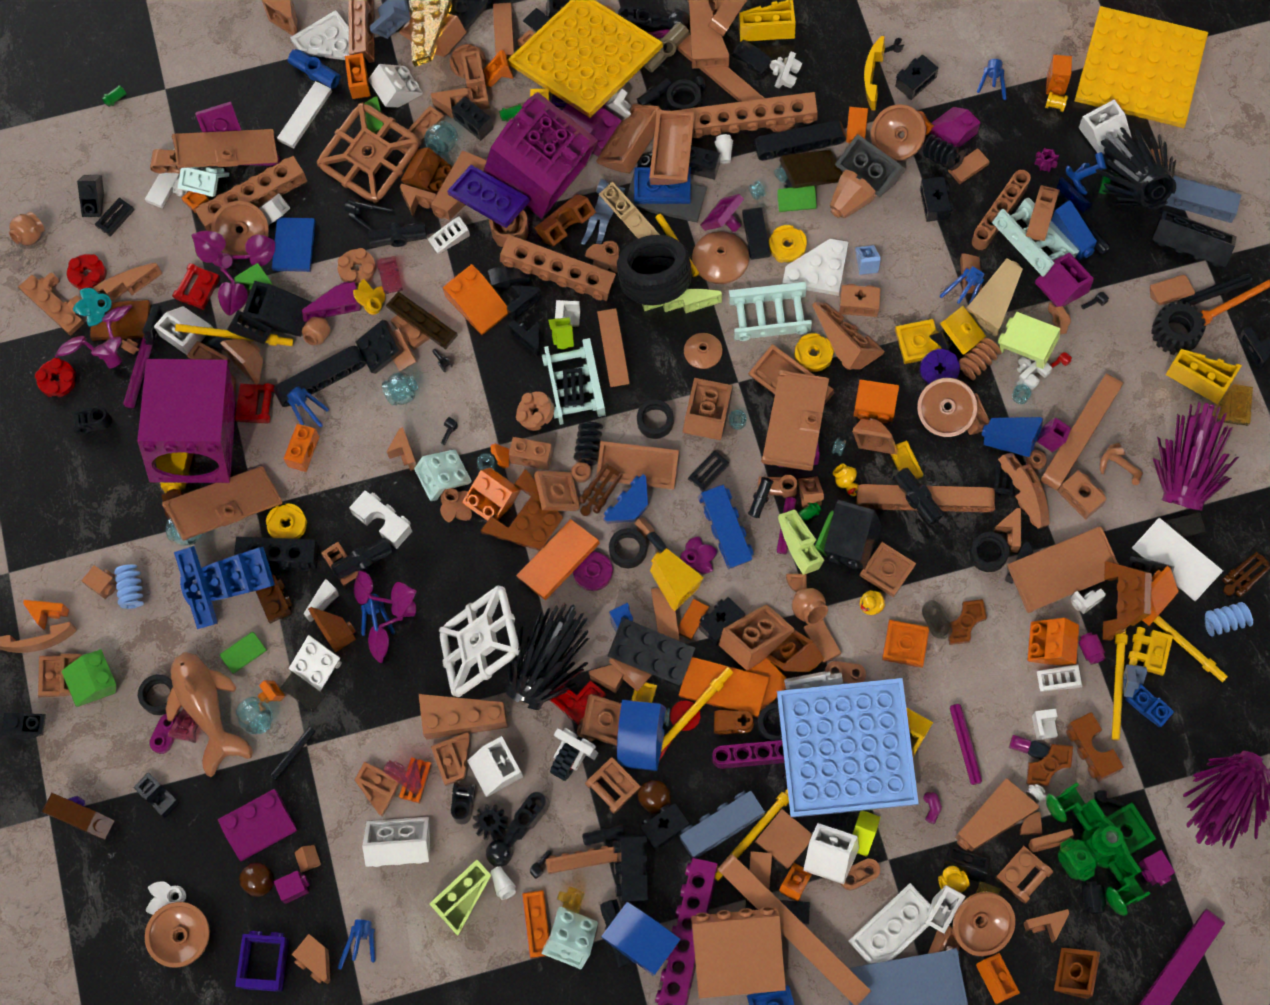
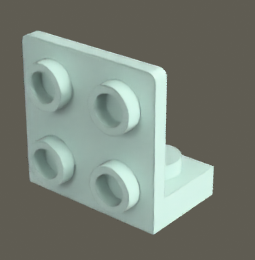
(201, 179)
(441, 472)
(570, 938)

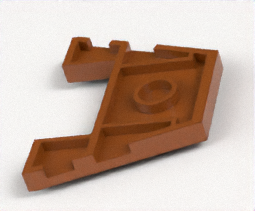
(532, 524)
(1133, 598)

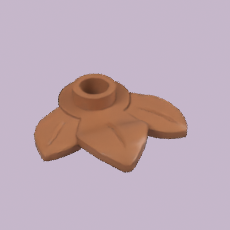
(602, 258)
(454, 508)

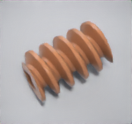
(979, 358)

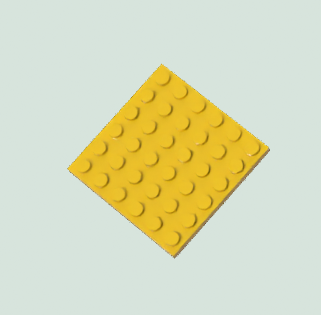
(585, 54)
(1142, 66)

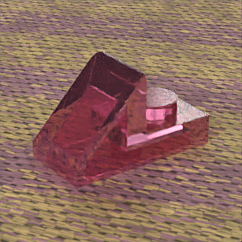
(389, 275)
(184, 728)
(408, 779)

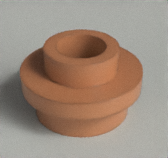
(130, 346)
(1036, 465)

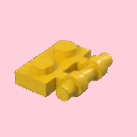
(1156, 653)

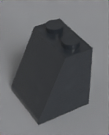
(852, 535)

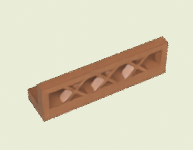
(360, 37)

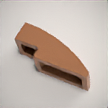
(475, 79)

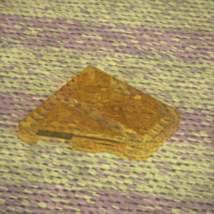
(1237, 405)

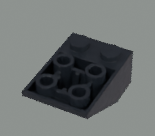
(276, 308)

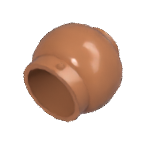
(26, 229)
(809, 606)

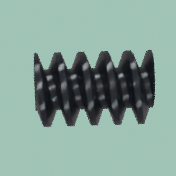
(942, 152)
(586, 442)

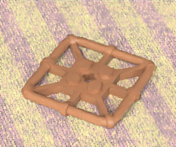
(380, 151)

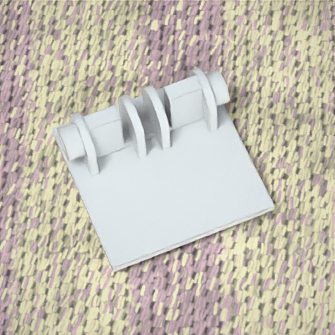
(315, 663)

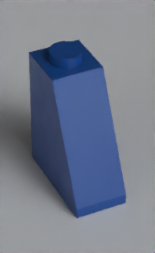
(1075, 229)
(1013, 434)

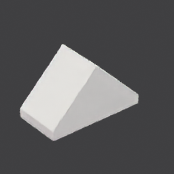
(944, 908)

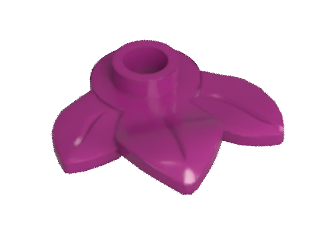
(700, 554)

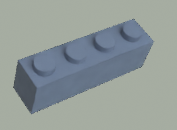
(1204, 200)
(722, 824)

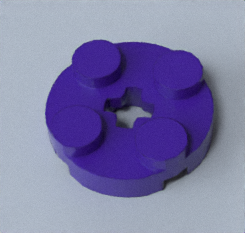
(932, 359)

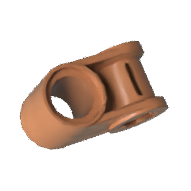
(164, 161)

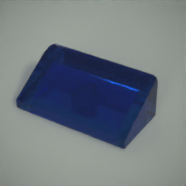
(1073, 195)

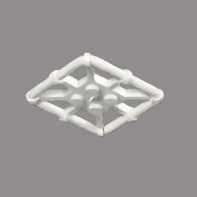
(471, 648)

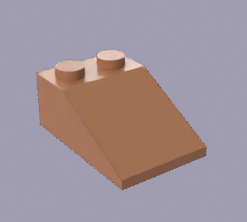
(451, 35)
(707, 409)
(755, 636)

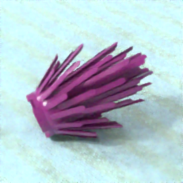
(1189, 472)
(1235, 790)

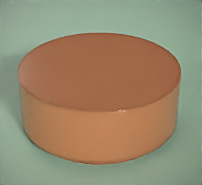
(581, 472)

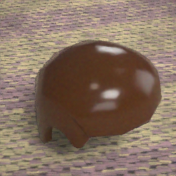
(654, 796)
(256, 879)

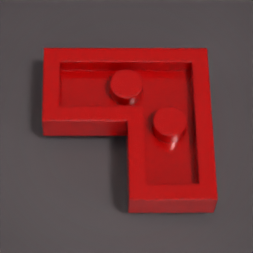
(575, 705)

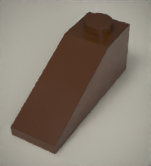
(78, 816)

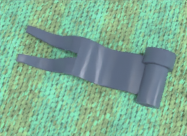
(603, 213)

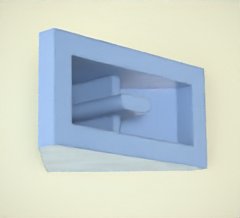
(867, 259)

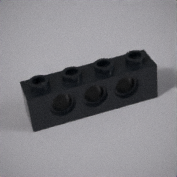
(307, 547)

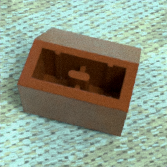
(426, 171)

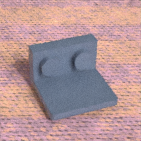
(392, 16)

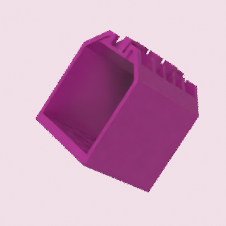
(540, 153)

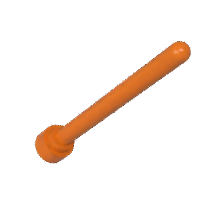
(1208, 315)

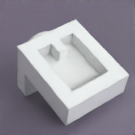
(1089, 600)

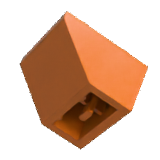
(491, 494)
(1162, 592)
(1053, 642)

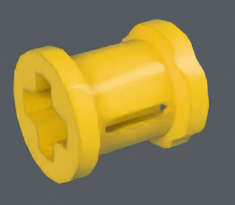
(1056, 101)

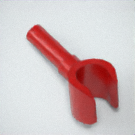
(1064, 358)

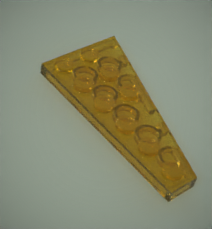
(425, 27)

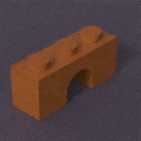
(575, 210)
(1100, 763)

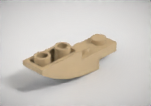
(627, 211)

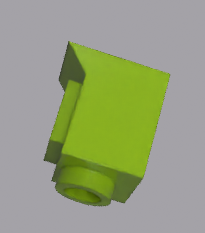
(562, 332)

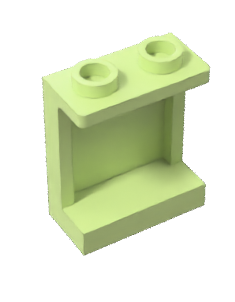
(1030, 338)

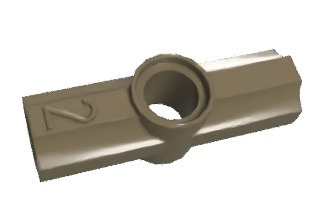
(673, 40)

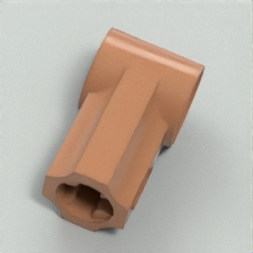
(777, 486)

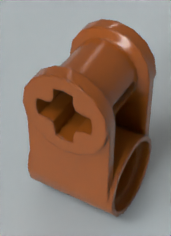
(730, 722)

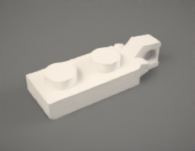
(814, 680)

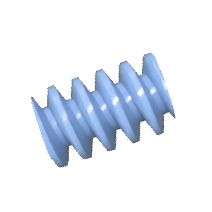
(127, 586)
(1226, 617)

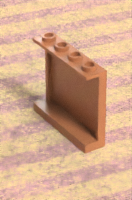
(738, 952)

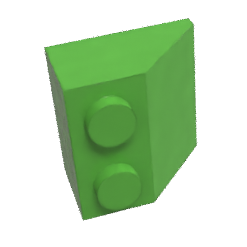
(89, 678)

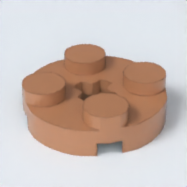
(356, 257)
(528, 404)

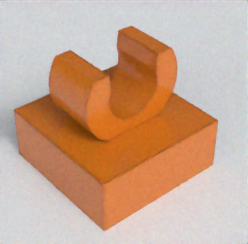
(270, 692)

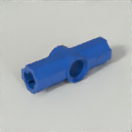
(307, 64)

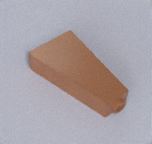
(706, 44)
(445, 205)
(1000, 812)

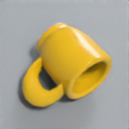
(954, 878)

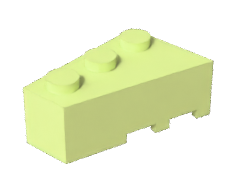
(460, 897)

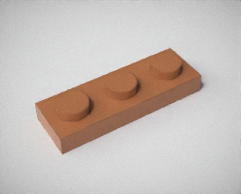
(421, 125)

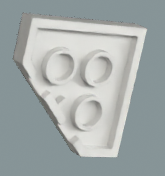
(324, 38)
(819, 268)

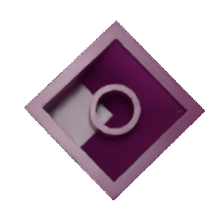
(956, 126)

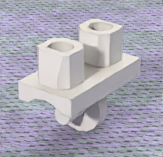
(783, 68)
(1028, 377)

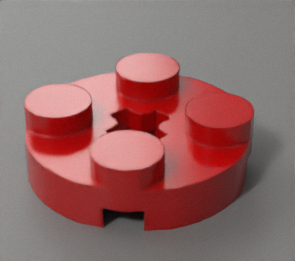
(82, 263)
(48, 371)

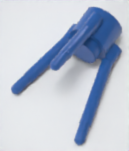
(994, 70)
(974, 277)
(297, 397)
(372, 607)
(360, 931)

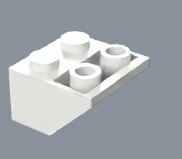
(394, 85)
(1101, 121)
(183, 341)
(494, 766)
(831, 853)

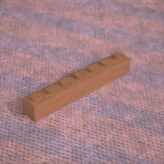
(580, 859)

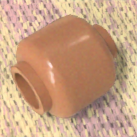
(316, 330)

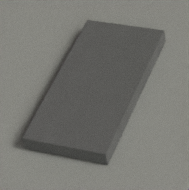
(681, 211)

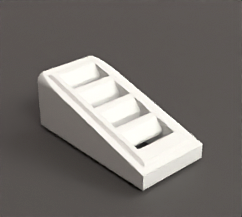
(450, 227)
(323, 598)
(1060, 686)

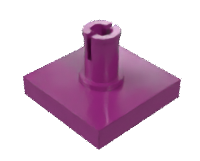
(218, 119)
(722, 214)

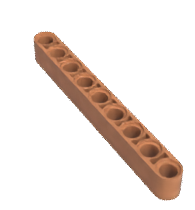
(795, 931)

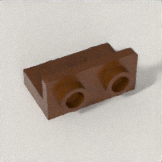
(274, 601)

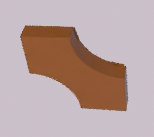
(972, 614)
(1057, 758)

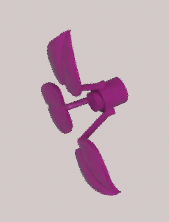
(208, 249)
(105, 351)
(402, 606)

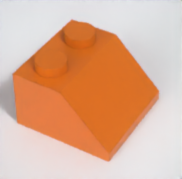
(876, 401)

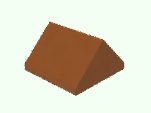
(1077, 972)

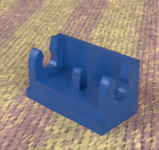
(619, 613)

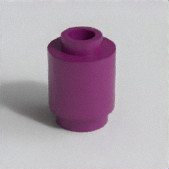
(1092, 648)

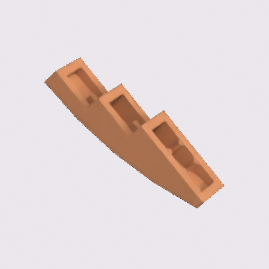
(503, 28)
(129, 281)
(613, 347)

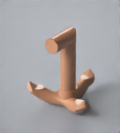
(1113, 453)

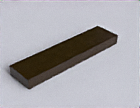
(421, 320)

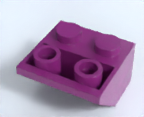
(1065, 281)

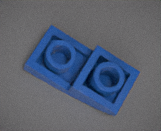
(1149, 706)

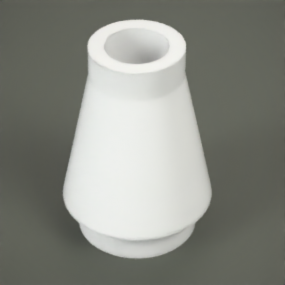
(724, 147)
(503, 885)

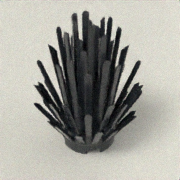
(1144, 176)
(546, 658)

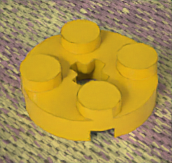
(784, 253)
(818, 343)
(285, 512)

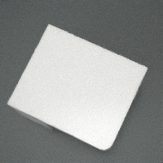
(618, 105)
(274, 208)
(568, 309)
(1045, 724)

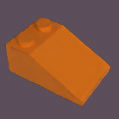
(475, 299)

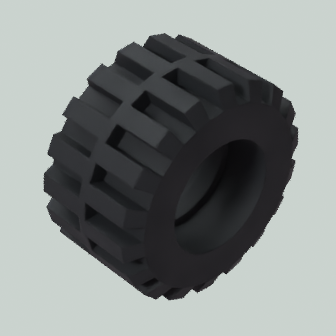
(1181, 314)

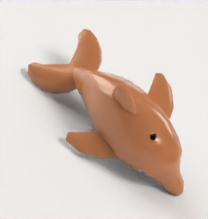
(197, 693)

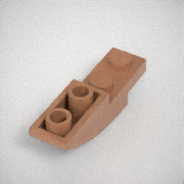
(1042, 213)
(1032, 496)

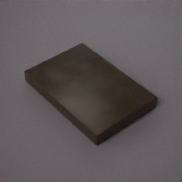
(811, 168)

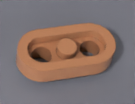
(846, 670)
(860, 876)

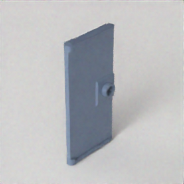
(914, 980)

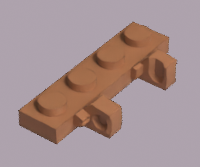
(41, 294)

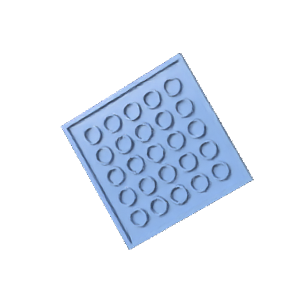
(847, 748)

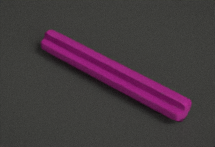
(137, 375)
(965, 744)

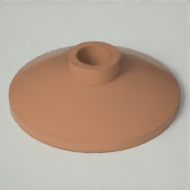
(703, 358)

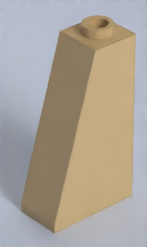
(993, 300)

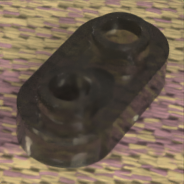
(936, 621)

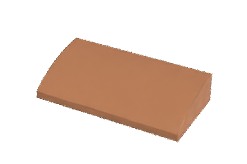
(630, 139)
(671, 147)
(770, 364)
(656, 464)

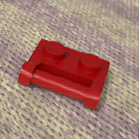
(201, 289)
(248, 403)

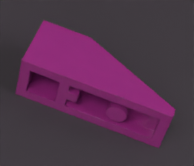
(334, 302)

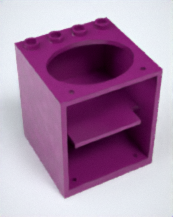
(187, 410)

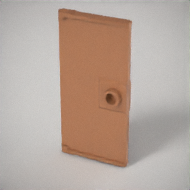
(225, 148)
(795, 420)
(222, 503)
(1062, 569)

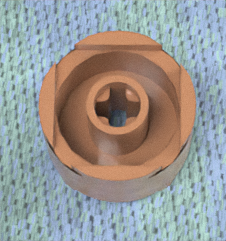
(518, 228)

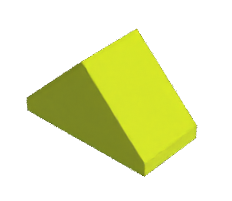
(865, 830)

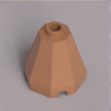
(851, 195)

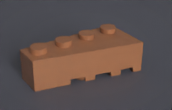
(456, 716)

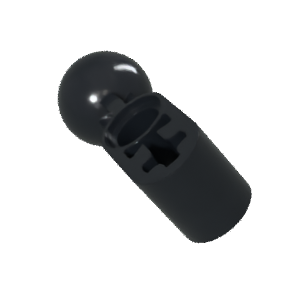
(653, 19)
(500, 851)

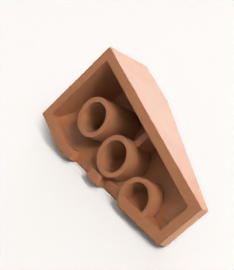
(847, 343)

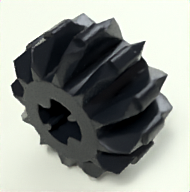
(482, 826)

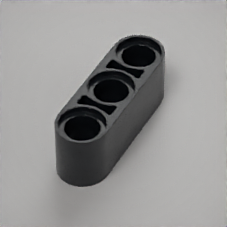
(756, 233)

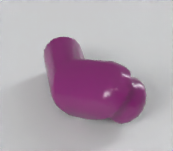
(935, 806)

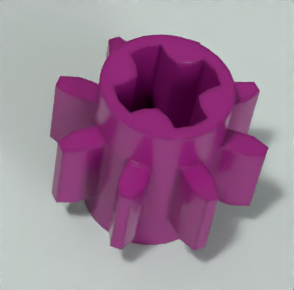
(1046, 159)

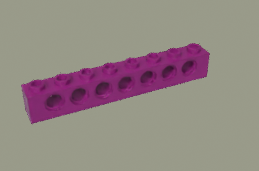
(694, 870)

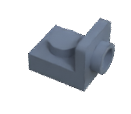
(1132, 678)

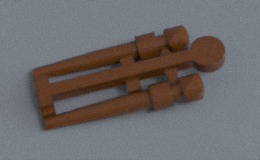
(585, 510)
(1230, 589)

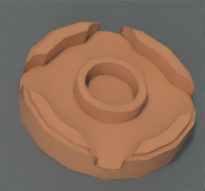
(456, 59)

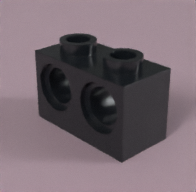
(472, 118)

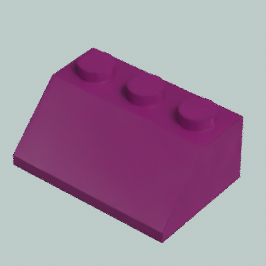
(257, 825)

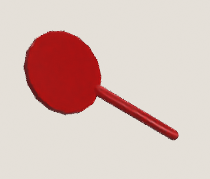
(677, 712)

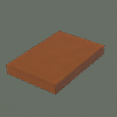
(129, 326)

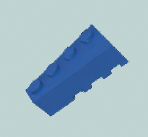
(726, 526)

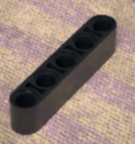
(800, 140)
(322, 374)

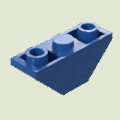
(630, 504)

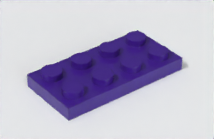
(488, 196)

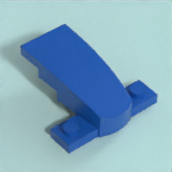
(220, 580)

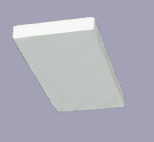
(1192, 569)
(892, 927)

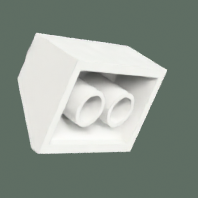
(396, 841)

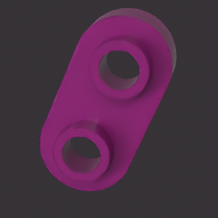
(161, 732)

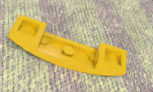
(875, 55)

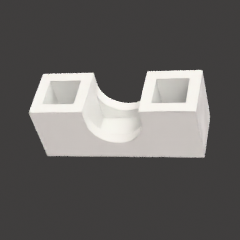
(369, 507)

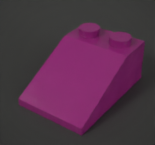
(600, 125)

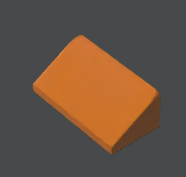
(997, 978)

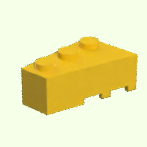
(768, 22)
(1202, 374)

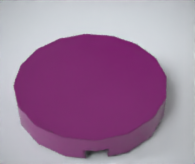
(594, 572)

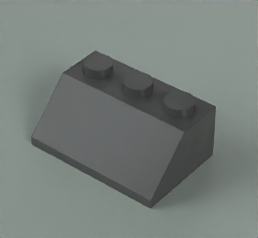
(871, 165)

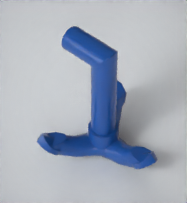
(1085, 171)

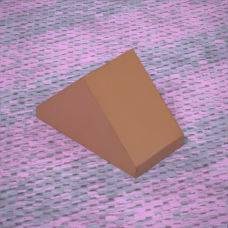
(608, 677)

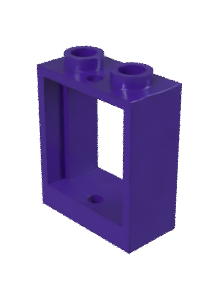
(257, 984)

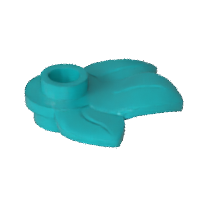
(89, 306)

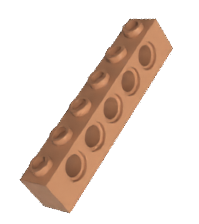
(255, 184)
(551, 259)

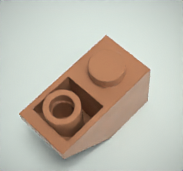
(314, 957)

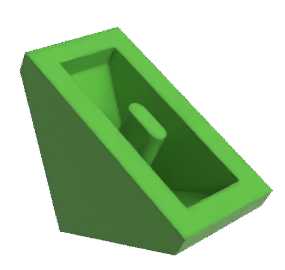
(250, 275)

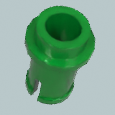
(113, 96)
(509, 113)
(809, 511)

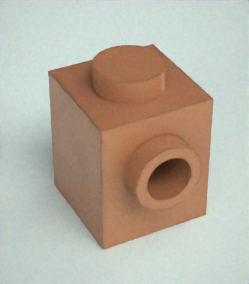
(100, 581)

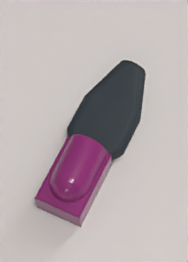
(1033, 748)

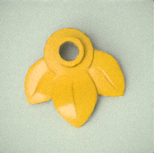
(369, 298)

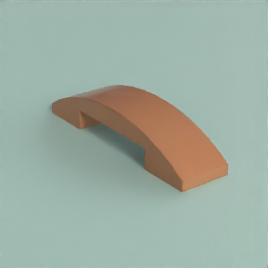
(664, 615)
(58, 634)

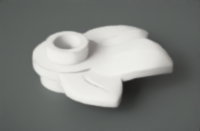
(163, 895)

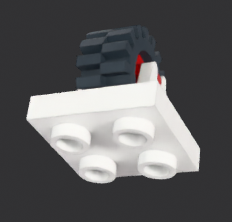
(570, 753)

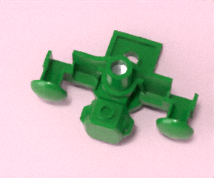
(1102, 845)

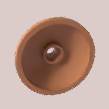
(889, 125)
(239, 214)
(720, 267)
(947, 421)
(993, 928)
(163, 933)

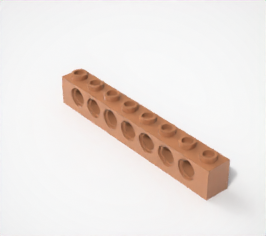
(750, 109)

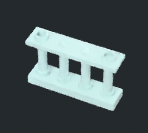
(1031, 250)
(773, 293)
(588, 369)

